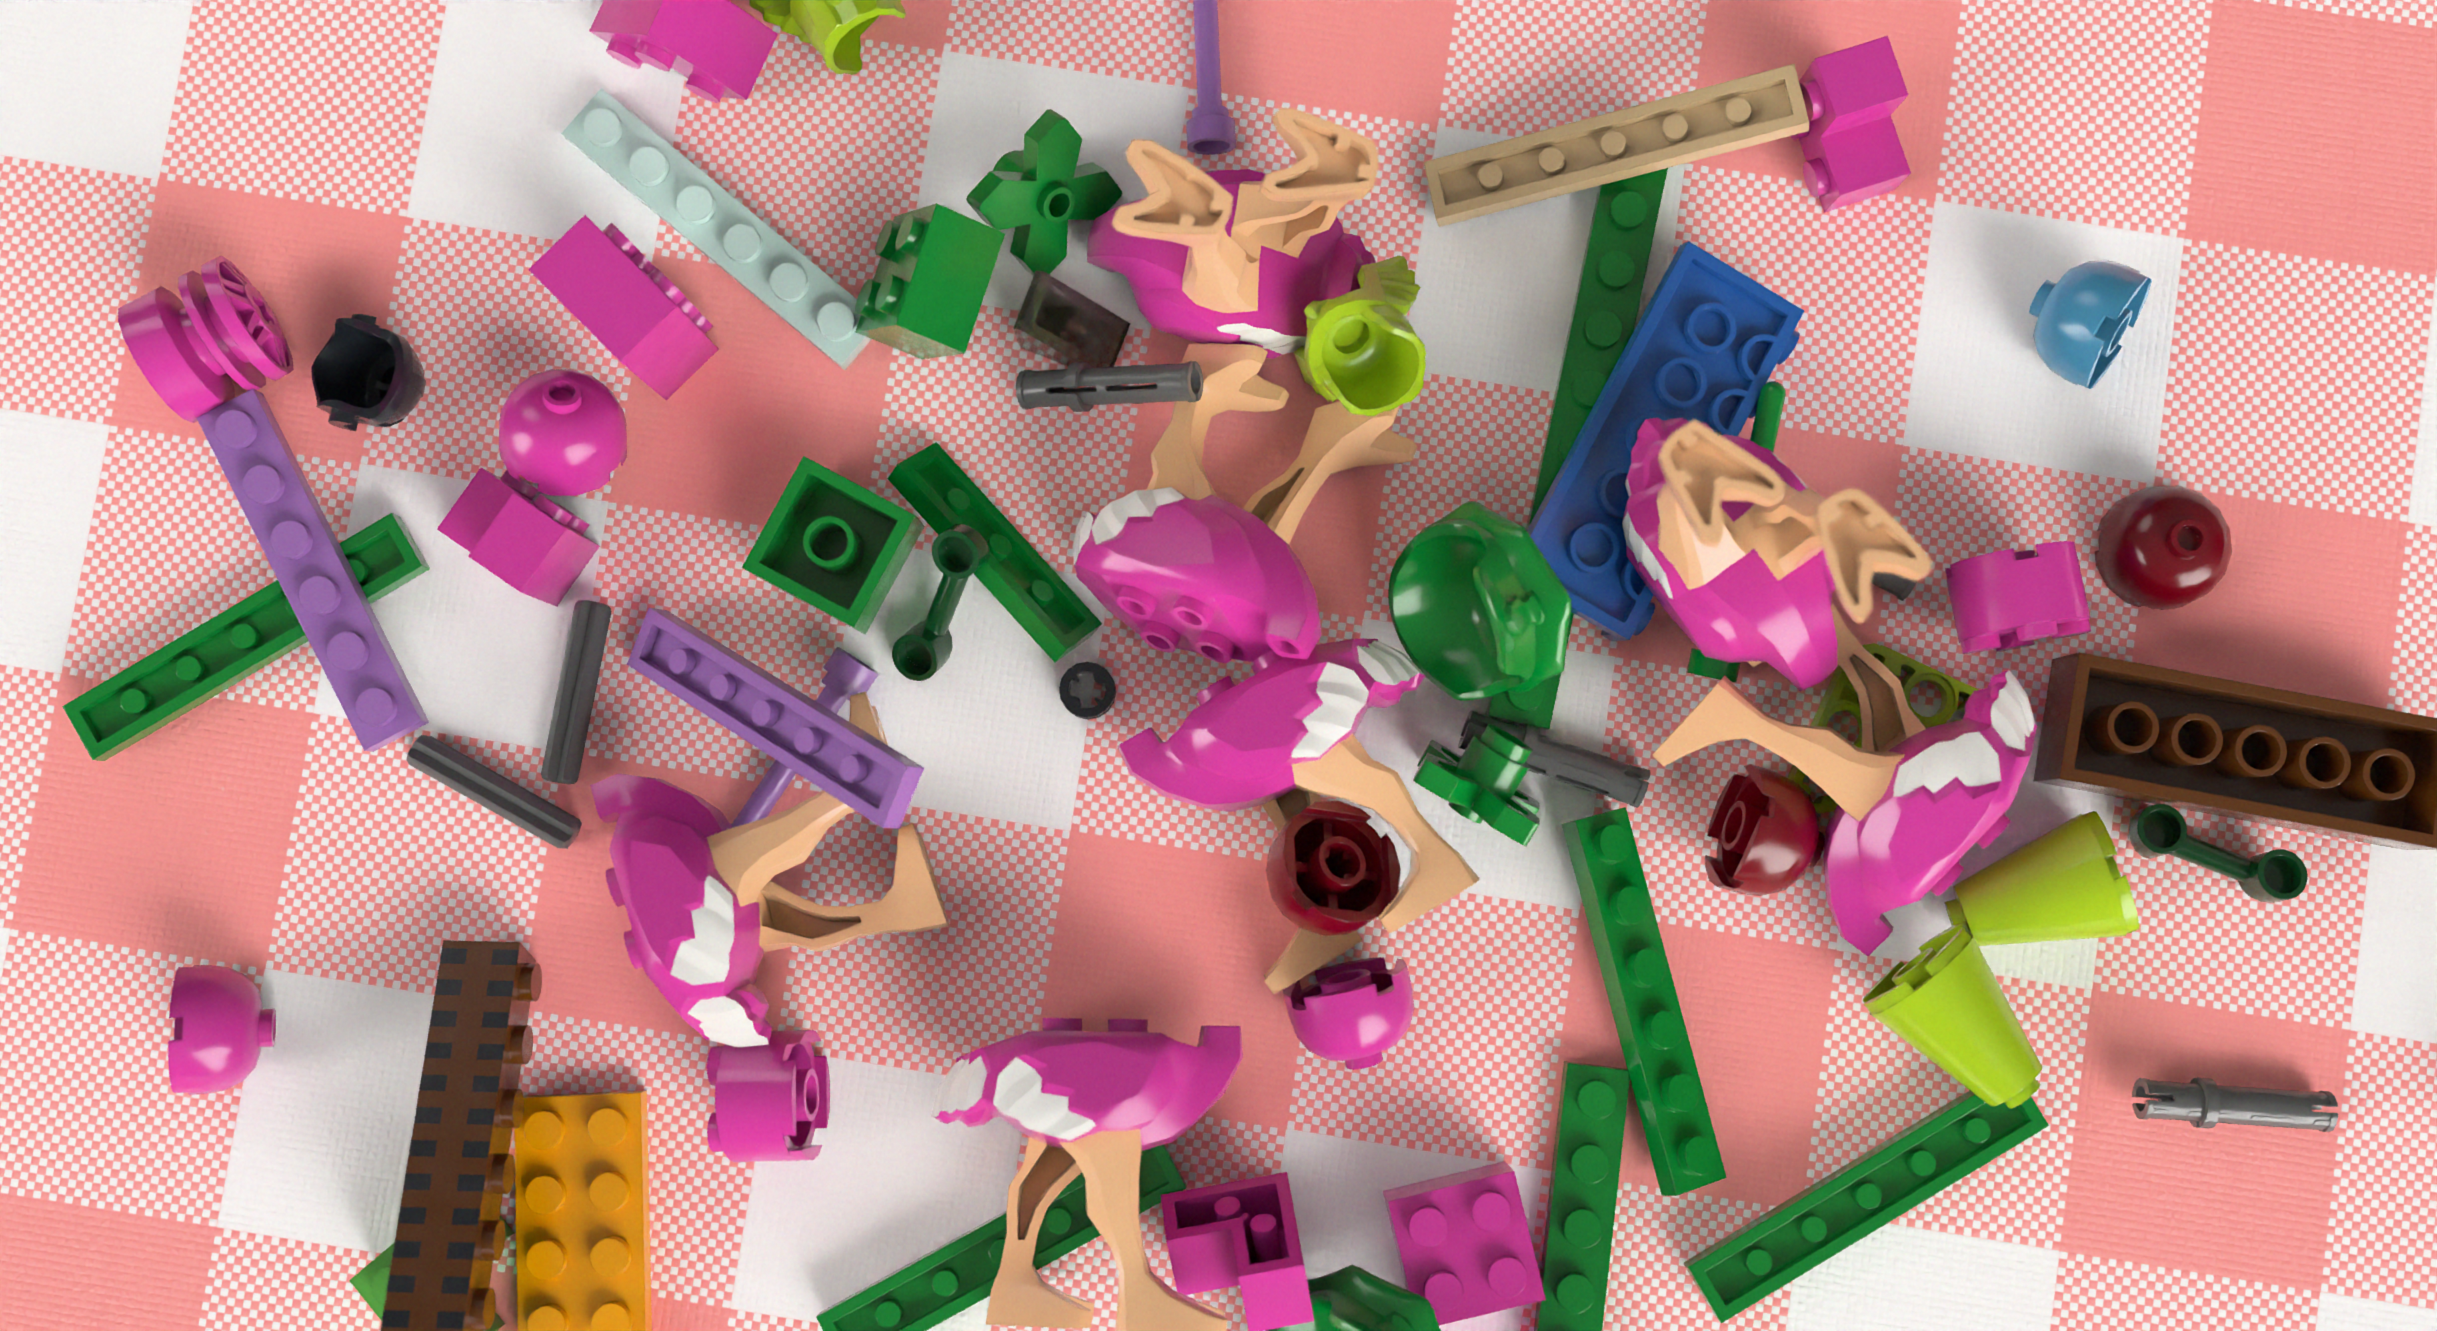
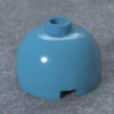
(2086, 318)

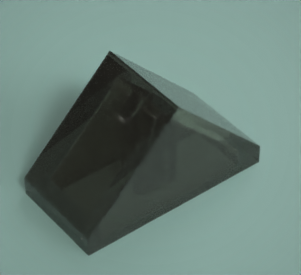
(1068, 325)

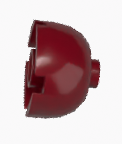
(2163, 547)
(1763, 834)
(1332, 869)

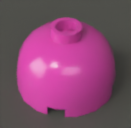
(562, 432)
(1352, 1010)
(215, 1029)

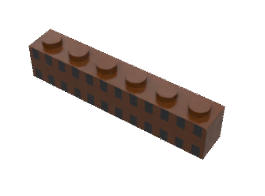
(462, 1139)

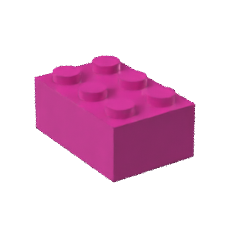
(627, 305)

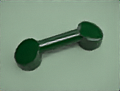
(929, 644)
(2264, 877)

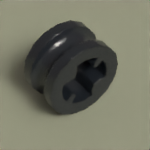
(1101, 677)

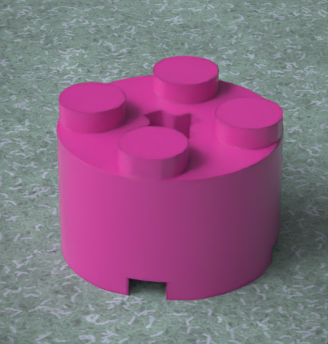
(2018, 597)
(769, 1098)

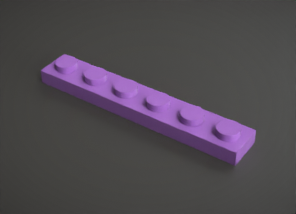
(313, 570)
(776, 718)

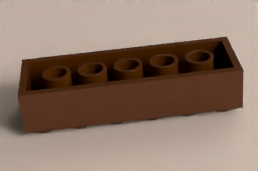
(2240, 751)

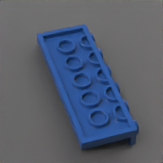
(1692, 357)

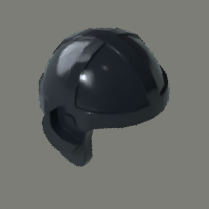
(366, 375)

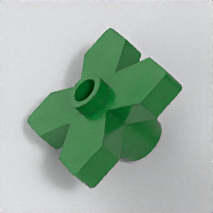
(1042, 191)
(1484, 782)

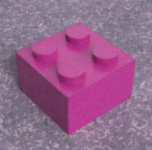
(1465, 1242)

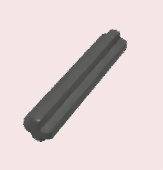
(576, 692)
(494, 791)

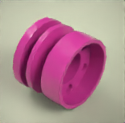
(206, 340)

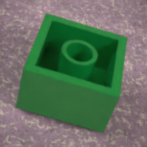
(928, 282)
(834, 545)

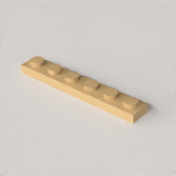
(1617, 145)

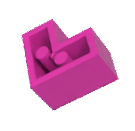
(701, 39)
(1851, 134)
(520, 540)
(1244, 1238)

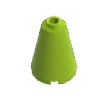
(2049, 890)
(1958, 1018)

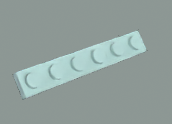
(719, 226)

